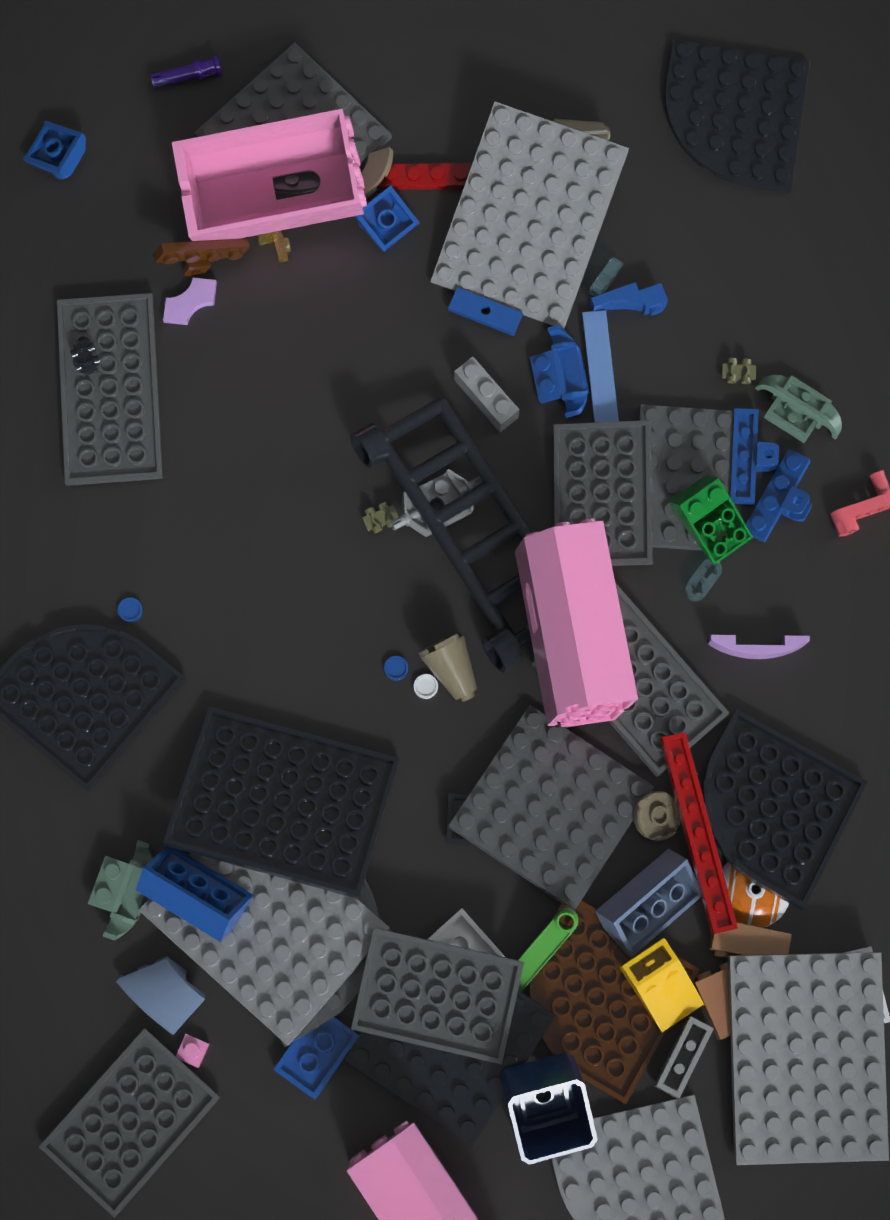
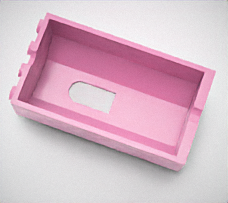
(231, 176)
(576, 624)
(407, 1180)

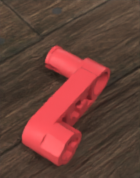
(845, 518)

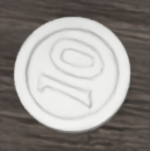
(425, 686)

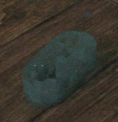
(606, 277)
(699, 576)

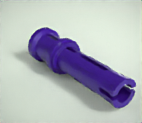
(197, 70)

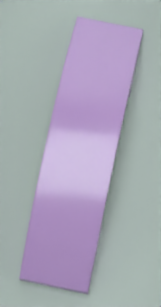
(728, 645)

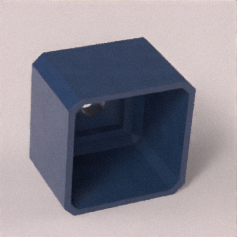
(549, 1124)

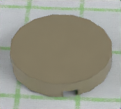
(657, 815)

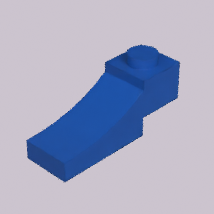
(648, 300)

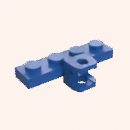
(749, 456)
(781, 497)

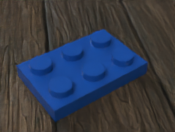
(316, 1056)

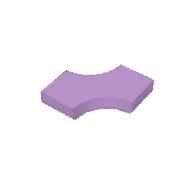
(198, 295)

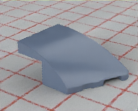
(163, 992)

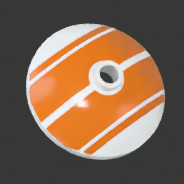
(752, 908)

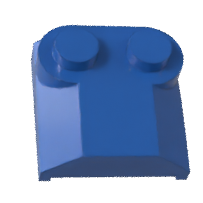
(57, 150)
(386, 219)

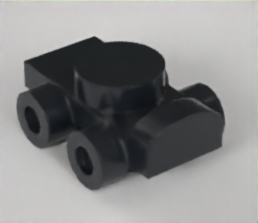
(87, 362)

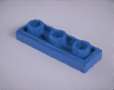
(472, 305)

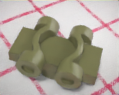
(735, 372)
(376, 520)

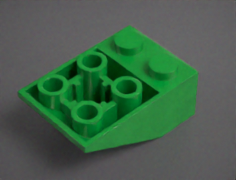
(711, 518)

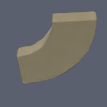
(376, 169)

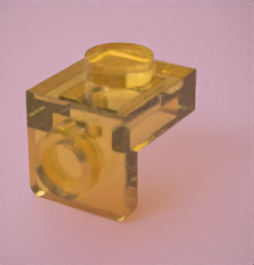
(281, 244)

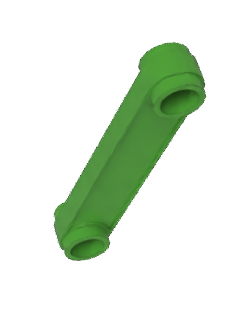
(545, 946)

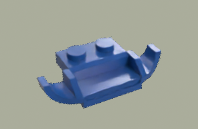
(561, 373)

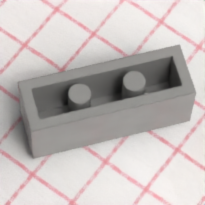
(486, 394)
(683, 1057)

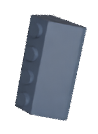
(649, 902)

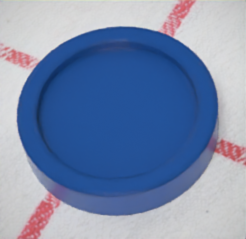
(130, 609)
(396, 668)

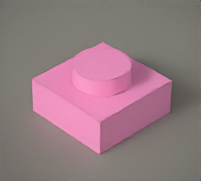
(192, 1050)

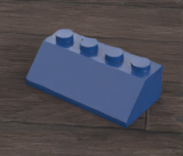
(194, 892)

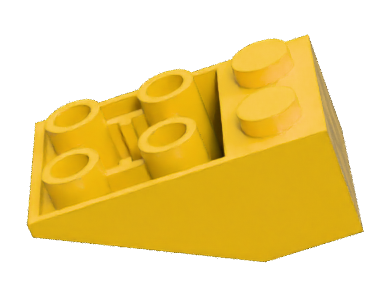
(662, 984)

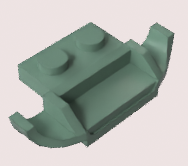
(799, 407)
(117, 891)

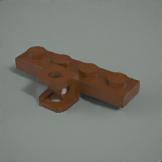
(200, 253)

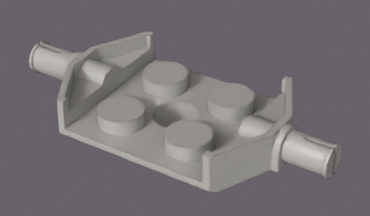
(441, 489)

